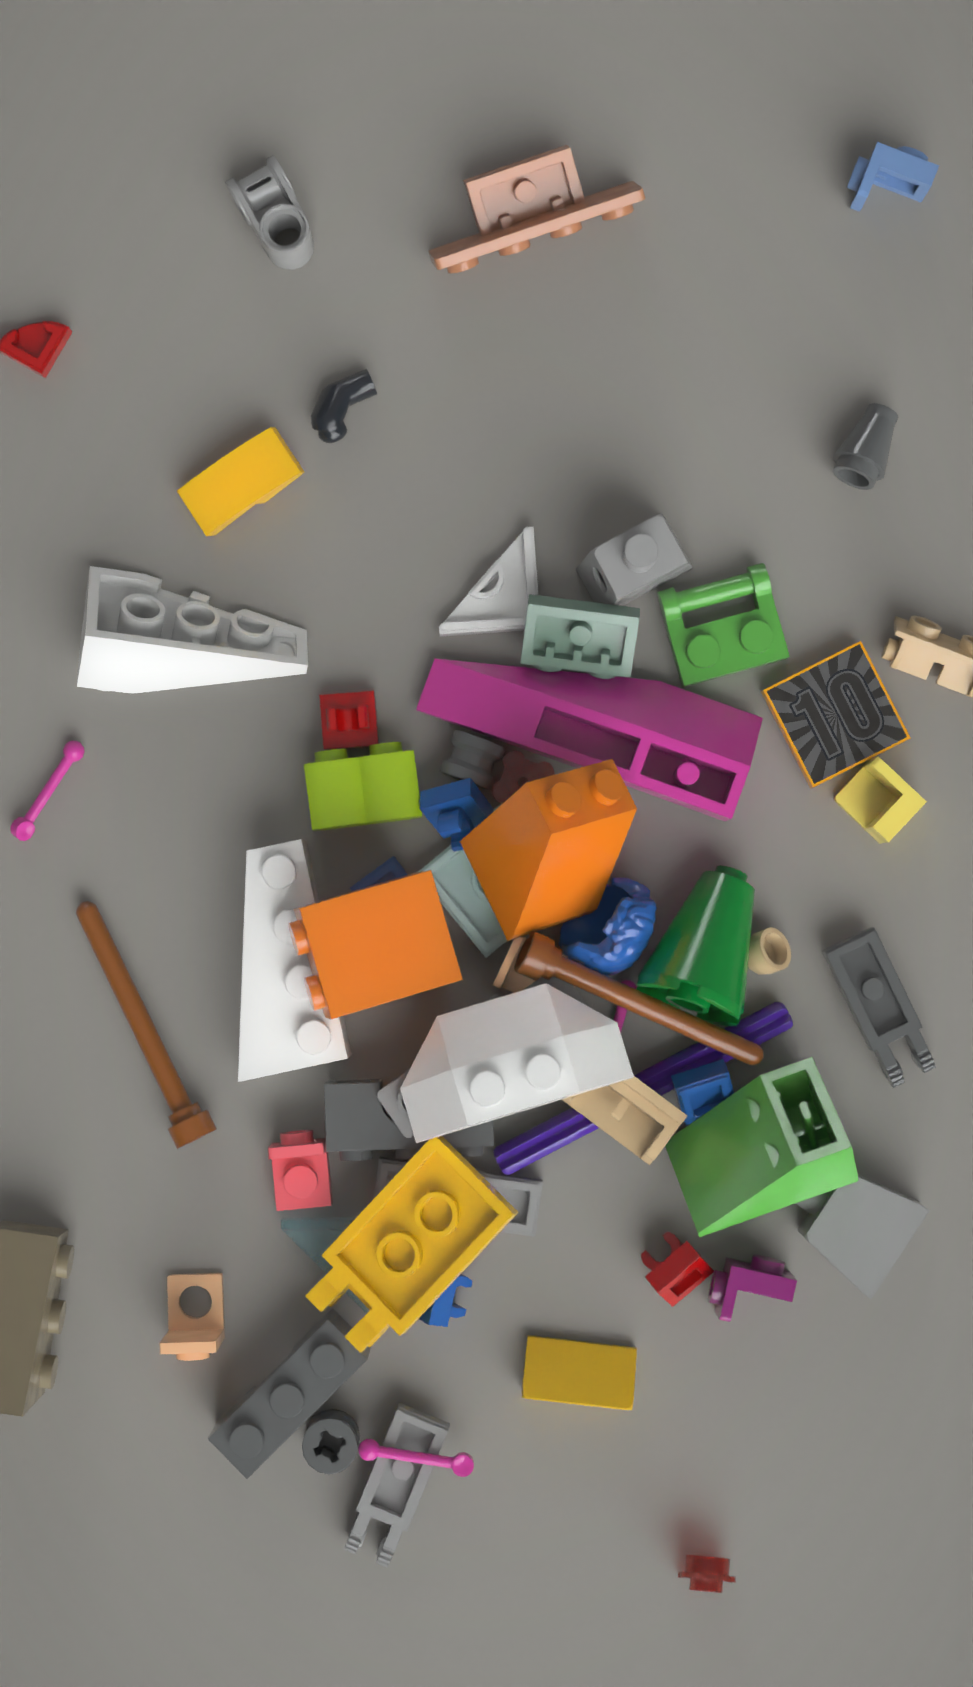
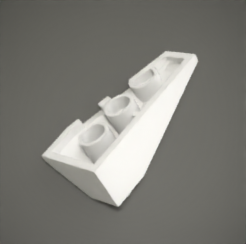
(159, 640)

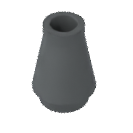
(866, 450)

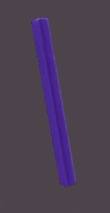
(572, 1125)

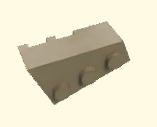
(30, 1281)

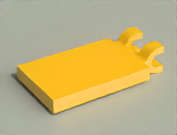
(412, 1241)

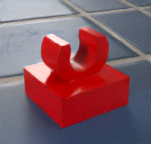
(349, 720)
(678, 1272)

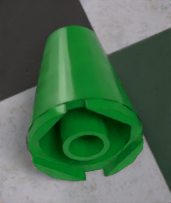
(706, 950)

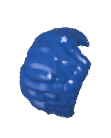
(615, 931)

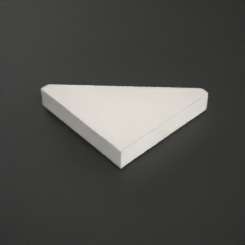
(501, 595)

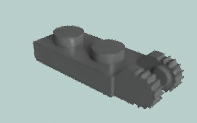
(878, 1001)

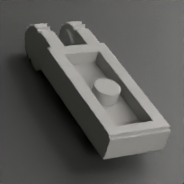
(397, 1485)

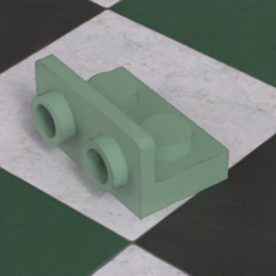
(580, 636)

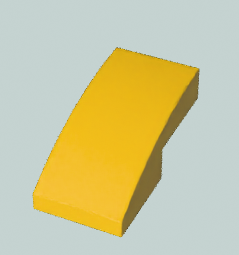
(240, 481)

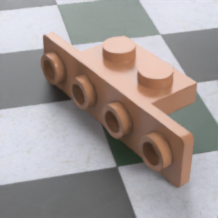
(527, 202)

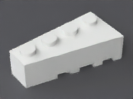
(276, 1017)

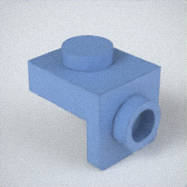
(897, 170)

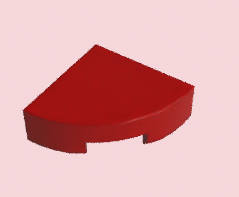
(36, 345)

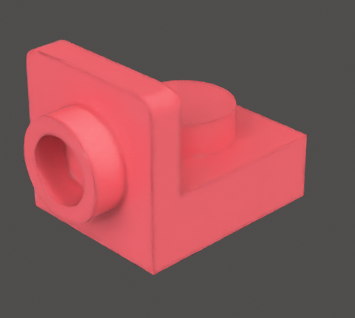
(300, 1171)

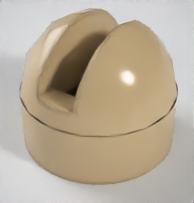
(768, 952)

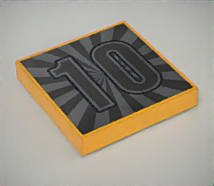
(835, 714)

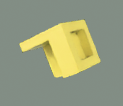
(879, 800)

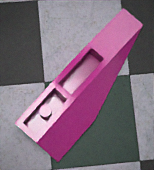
(654, 732)

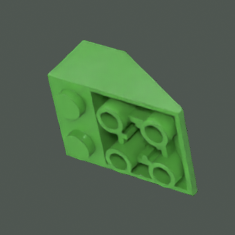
(762, 1149)

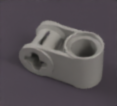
(270, 207)

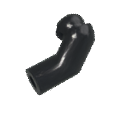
(335, 401)

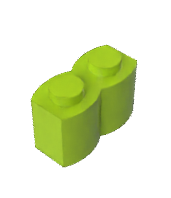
(363, 788)

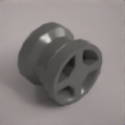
(472, 759)
(328, 1430)

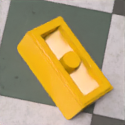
(579, 1372)

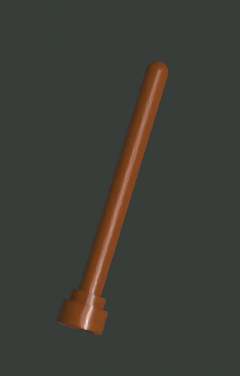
(542, 959)
(187, 1118)

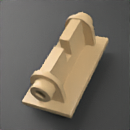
(923, 645)

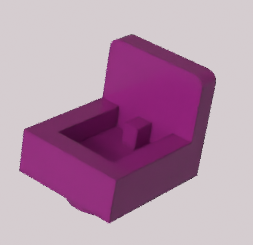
(761, 1277)

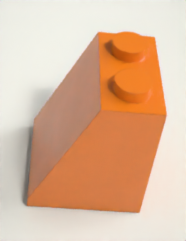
(552, 847)
(375, 945)

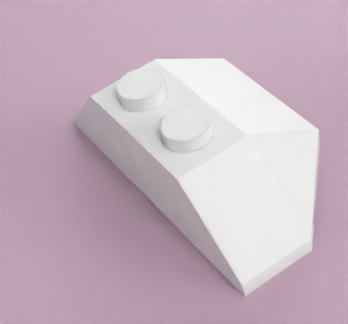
(510, 1060)

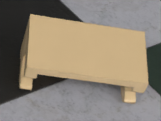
(631, 1116)

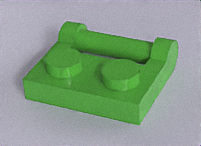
(726, 643)

